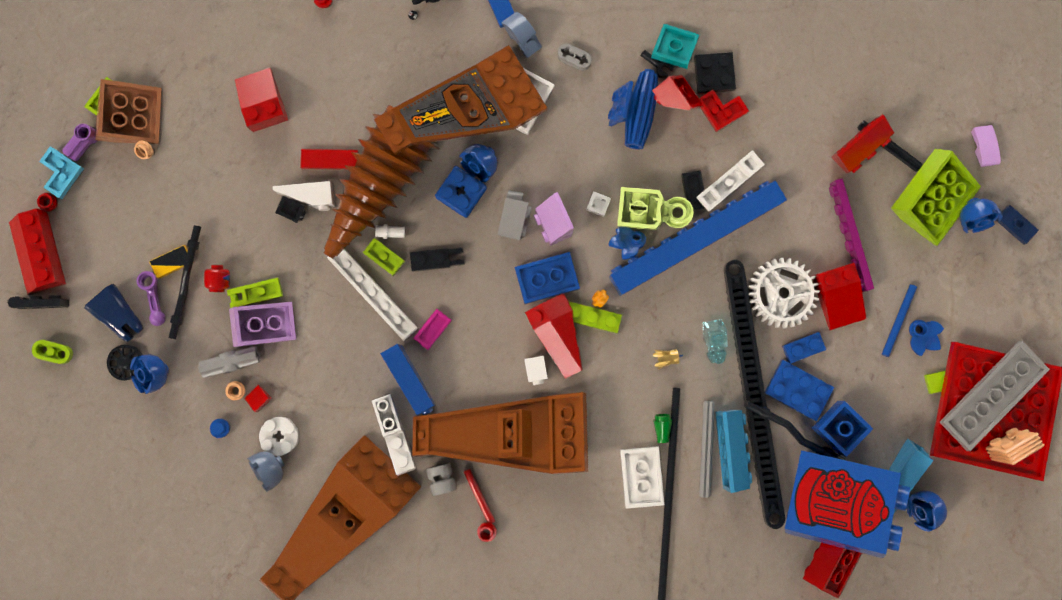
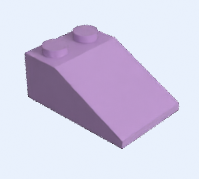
(554, 220)
(262, 324)

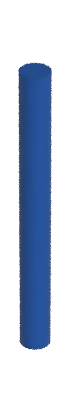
(899, 320)

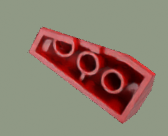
(556, 331)

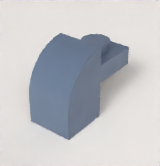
(523, 33)

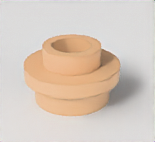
(143, 150)
(229, 390)

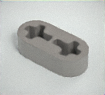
(576, 53)

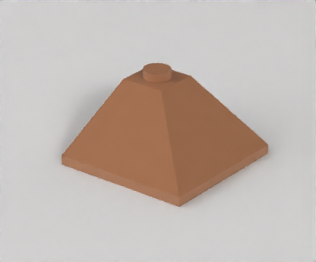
(128, 112)

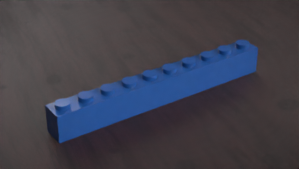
(697, 238)

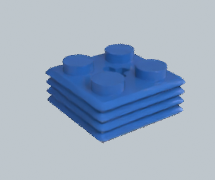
(457, 180)

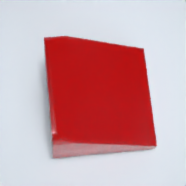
(257, 398)

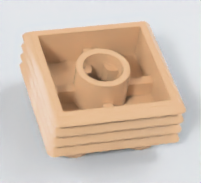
(1014, 446)

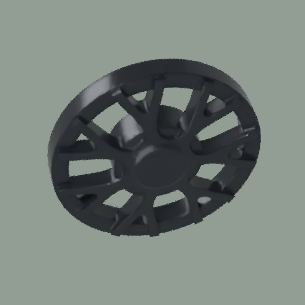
(123, 361)

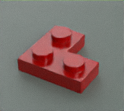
(719, 114)

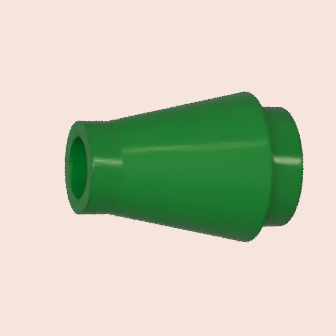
(662, 427)

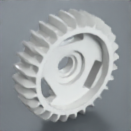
(778, 307)

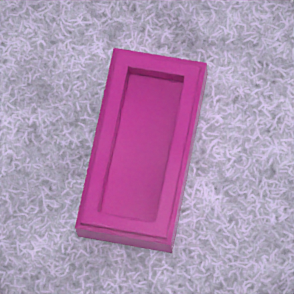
(432, 329)

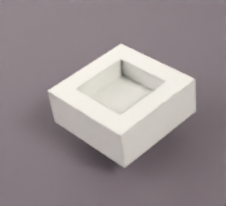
(598, 204)

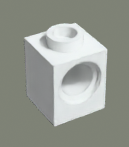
(536, 370)

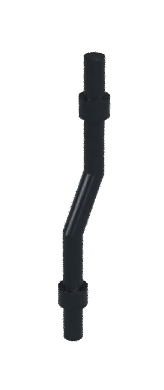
(192, 246)
(765, 413)

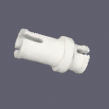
(390, 231)

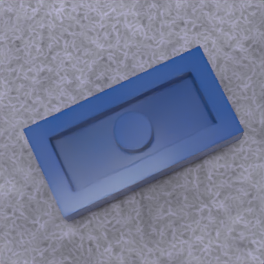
(804, 347)

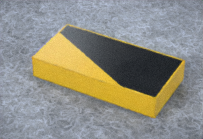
(169, 262)

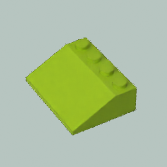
(936, 195)

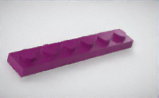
(849, 229)

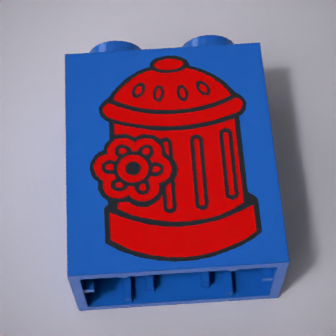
(846, 504)

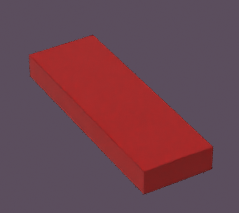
(327, 159)

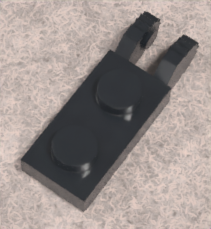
(434, 259)
(37, 302)

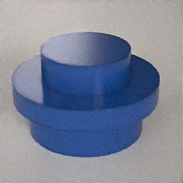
(219, 428)

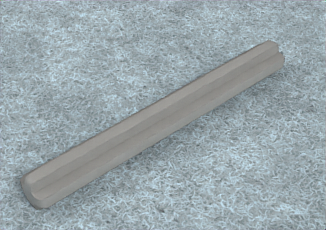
(707, 449)

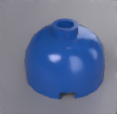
(479, 161)
(979, 215)
(149, 373)
(927, 510)

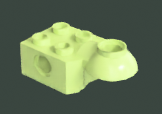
(649, 210)

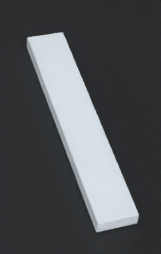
(374, 294)

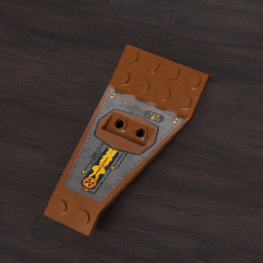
(495, 90)

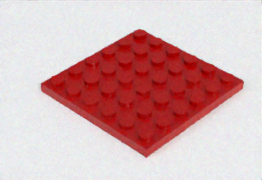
(1033, 412)

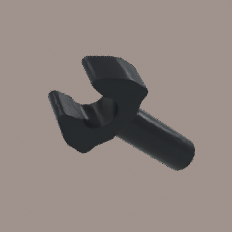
(658, 64)

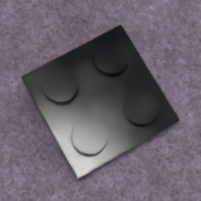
(715, 72)

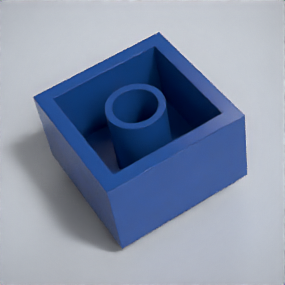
(842, 428)

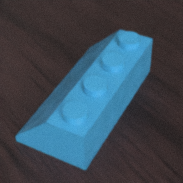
(732, 450)

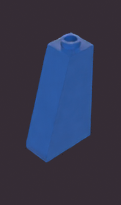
(408, 379)

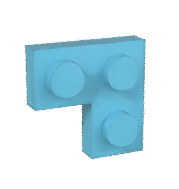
(65, 172)

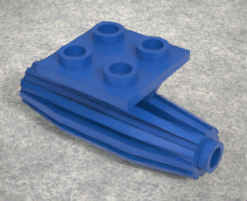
(635, 108)

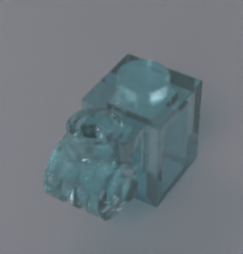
(716, 339)

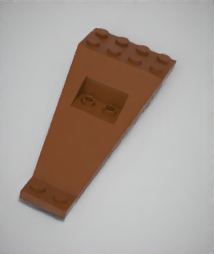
(545, 434)
(365, 494)

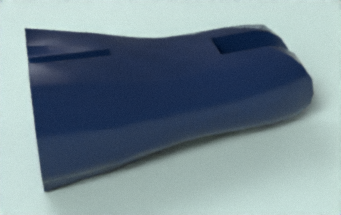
(114, 312)

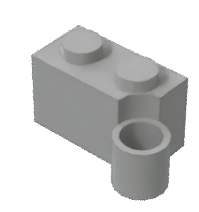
(514, 216)

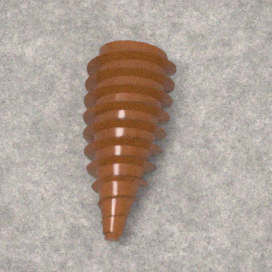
(372, 186)

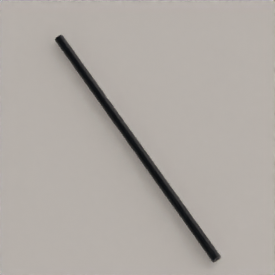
(669, 495)

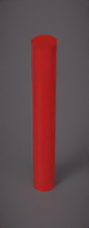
(479, 496)

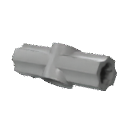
(229, 362)

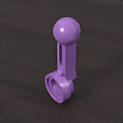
(156, 317)

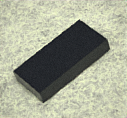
(693, 187)

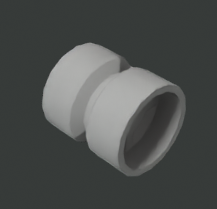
(444, 485)

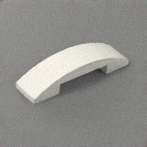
(730, 181)

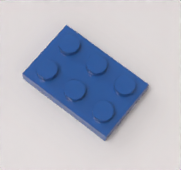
(547, 278)
(799, 390)

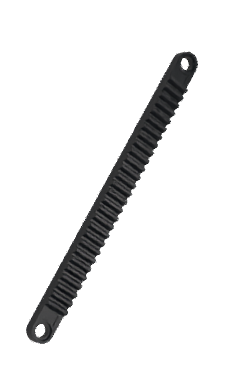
(754, 392)

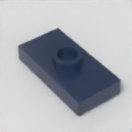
(1017, 225)

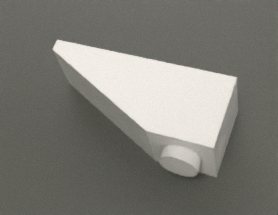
(316, 194)

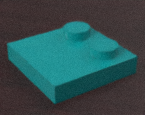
(675, 46)

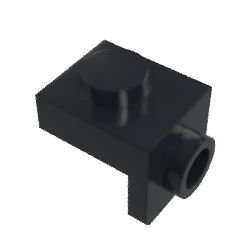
(290, 209)

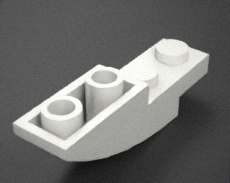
(394, 434)

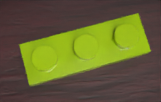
(595, 318)

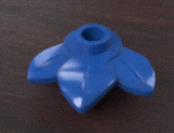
(626, 241)
(926, 338)

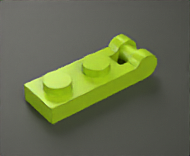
(255, 292)

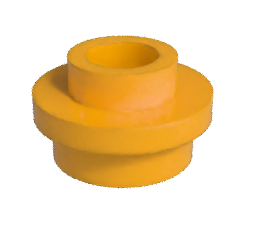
(600, 298)

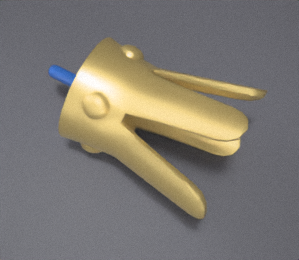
(666, 358)

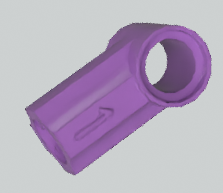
(79, 143)

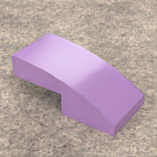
(987, 146)

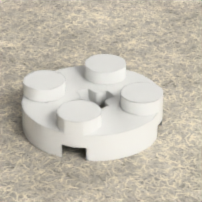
(270, 443)

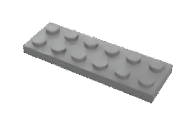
(994, 395)

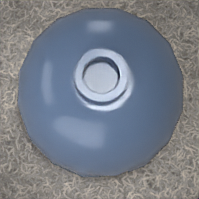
(267, 469)

